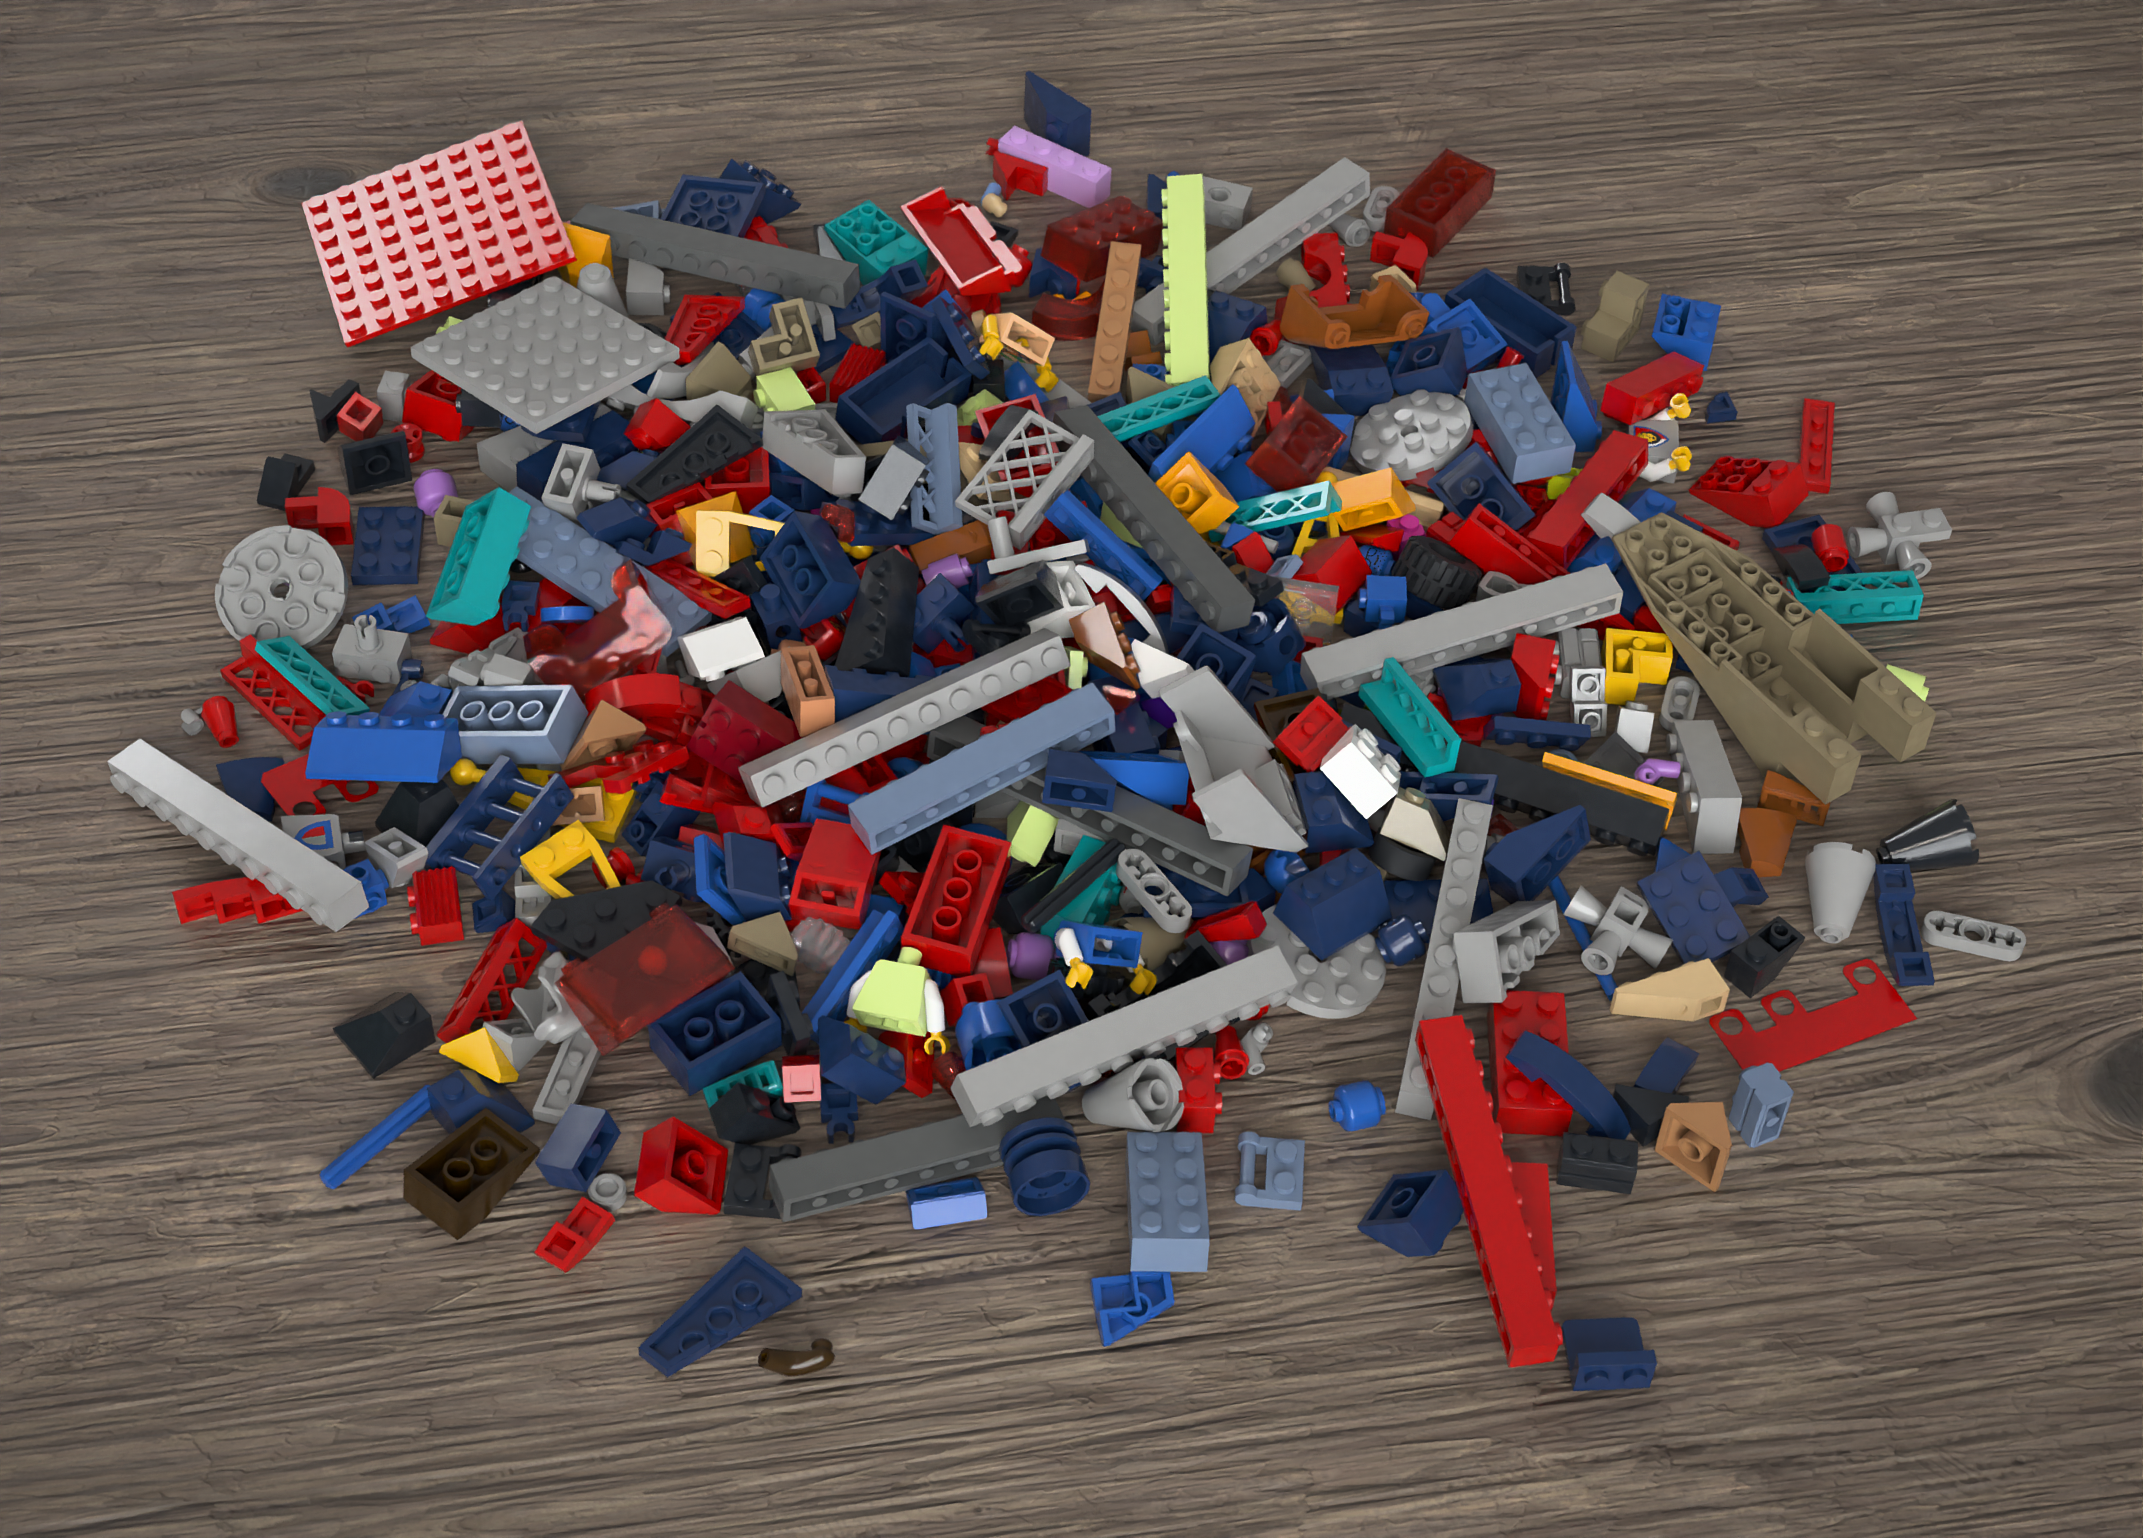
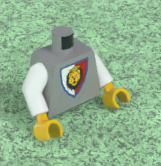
(1663, 442)

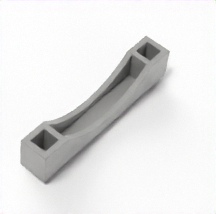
(691, 410)

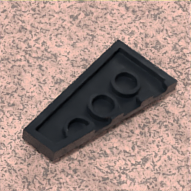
(700, 452)

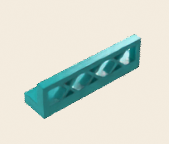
(1160, 409)
(1284, 508)
(1864, 604)
(309, 676)
(1409, 723)

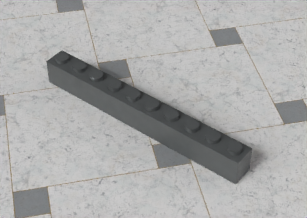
(723, 256)
(1158, 525)
(1134, 821)

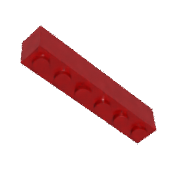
(1609, 472)

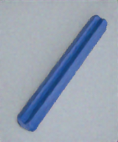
(376, 1139)

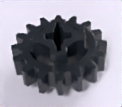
(1101, 982)

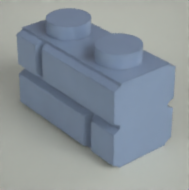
(1760, 1104)

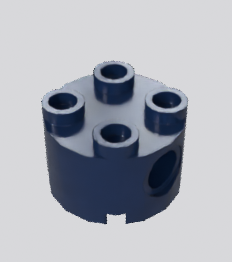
(1282, 642)

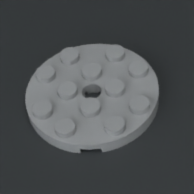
(1433, 428)
(275, 557)
(1329, 989)

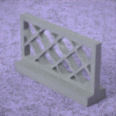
(1051, 486)

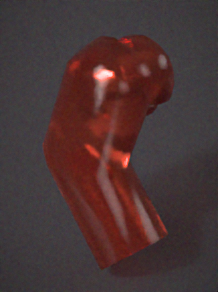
(841, 518)

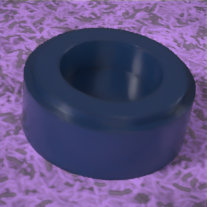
(1257, 630)

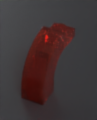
(1068, 318)

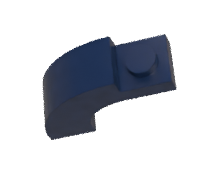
(899, 280)

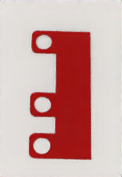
(290, 786)
(1813, 1034)

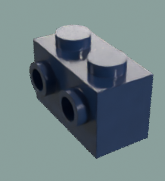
(578, 1147)

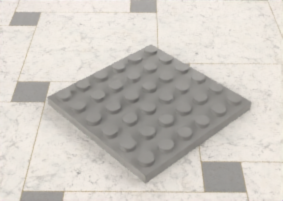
(545, 353)

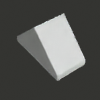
(1157, 668)

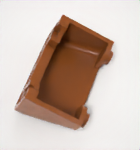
(1379, 317)

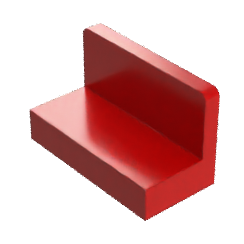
(917, 1061)

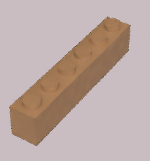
(1115, 320)

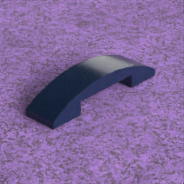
(1899, 926)
(1573, 1082)

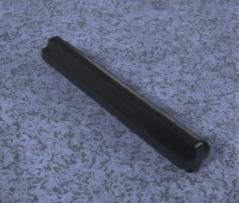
(1072, 886)

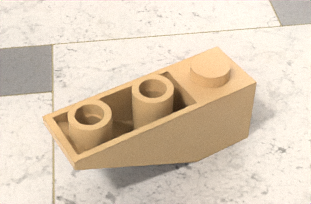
(1678, 994)

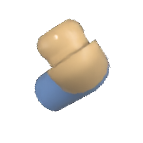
(992, 202)

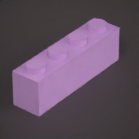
(1068, 172)

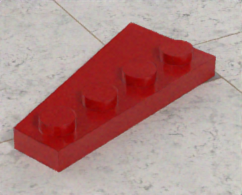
(700, 322)

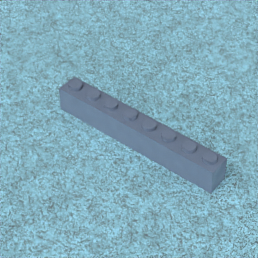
(980, 768)

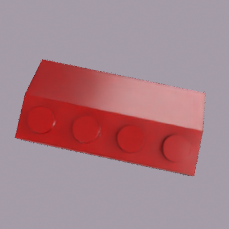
(987, 418)

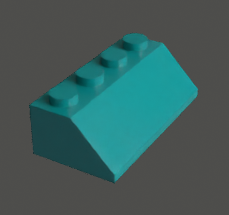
(480, 559)

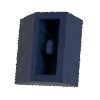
(777, 199)

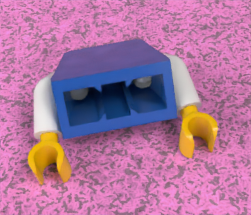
(1101, 945)

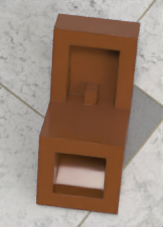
(1140, 350)

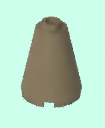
(1155, 942)

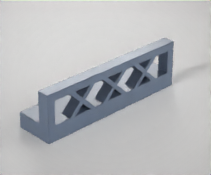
(943, 480)

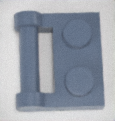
(1282, 1172)

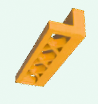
(1612, 781)

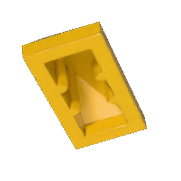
(482, 1055)

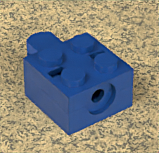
(1480, 339)

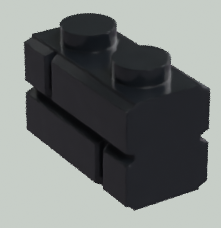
(1597, 1163)

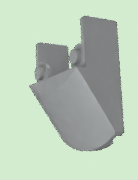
(1234, 778)

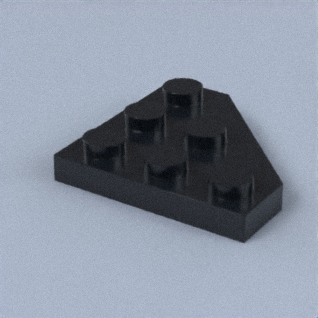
(597, 919)

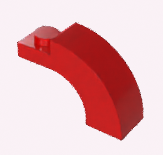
(648, 696)

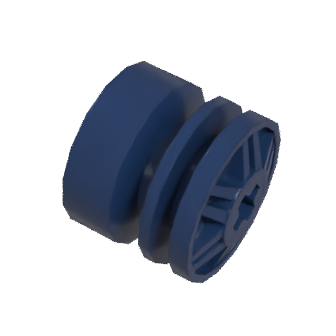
(1044, 1166)

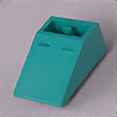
(874, 241)

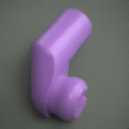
(1653, 769)

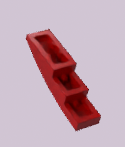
(230, 901)

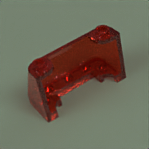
(606, 643)
(642, 977)

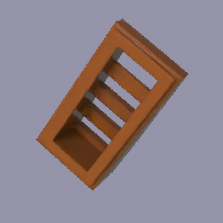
(1784, 794)

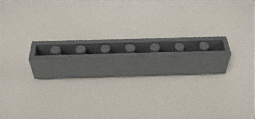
(893, 1162)

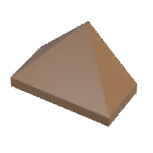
(585, 806)

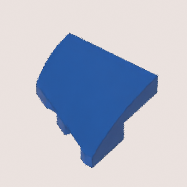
(1129, 1301)

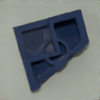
(243, 783)

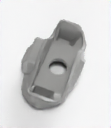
(538, 1004)

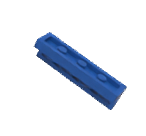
(1105, 546)
(870, 944)

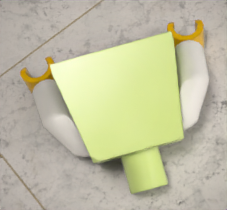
(899, 999)

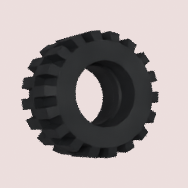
(1437, 572)

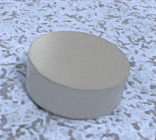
(608, 1191)

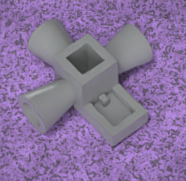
(1898, 534)
(1616, 930)

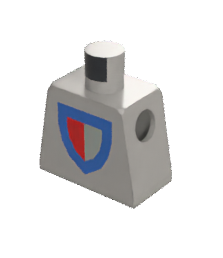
(324, 836)

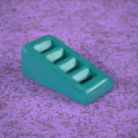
(753, 1077)

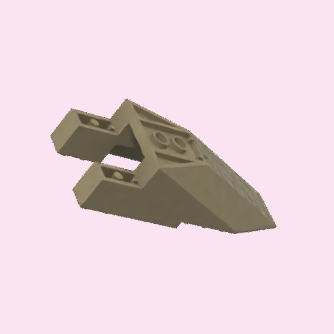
(1773, 669)

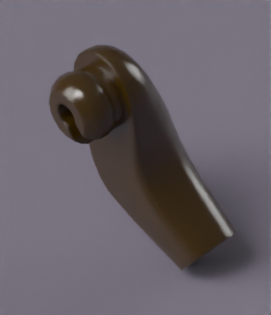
(798, 1362)

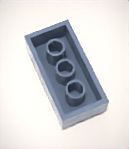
(1519, 423)
(517, 721)
(1166, 1202)

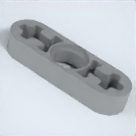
(1152, 876)
(1986, 929)

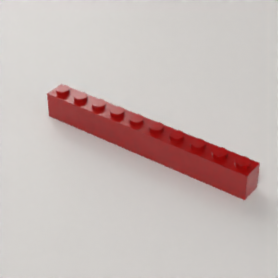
(1487, 1193)

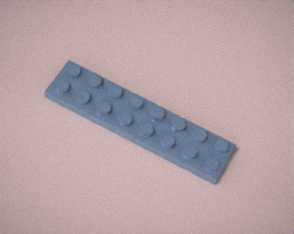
(585, 568)

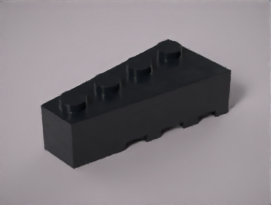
(882, 617)

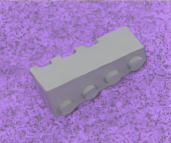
(815, 448)
(502, 452)
(1705, 786)
(1501, 947)

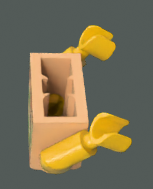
(1018, 341)

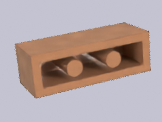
(807, 689)

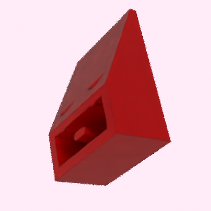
(1753, 489)
(834, 876)

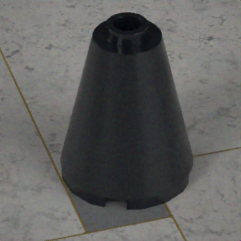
(1932, 841)

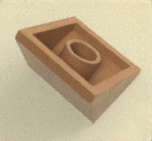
(604, 733)
(1696, 1140)

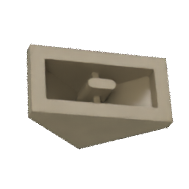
(766, 942)

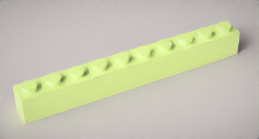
(1186, 279)

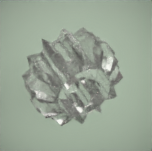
(818, 944)

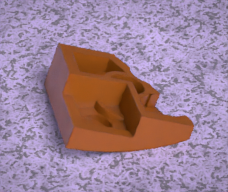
(1765, 839)

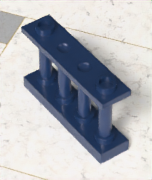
(477, 812)

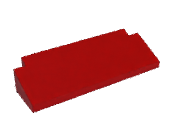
(963, 244)

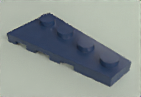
(723, 1308)

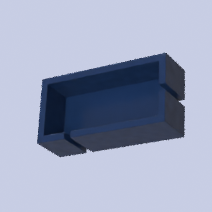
(1517, 318)
(877, 405)

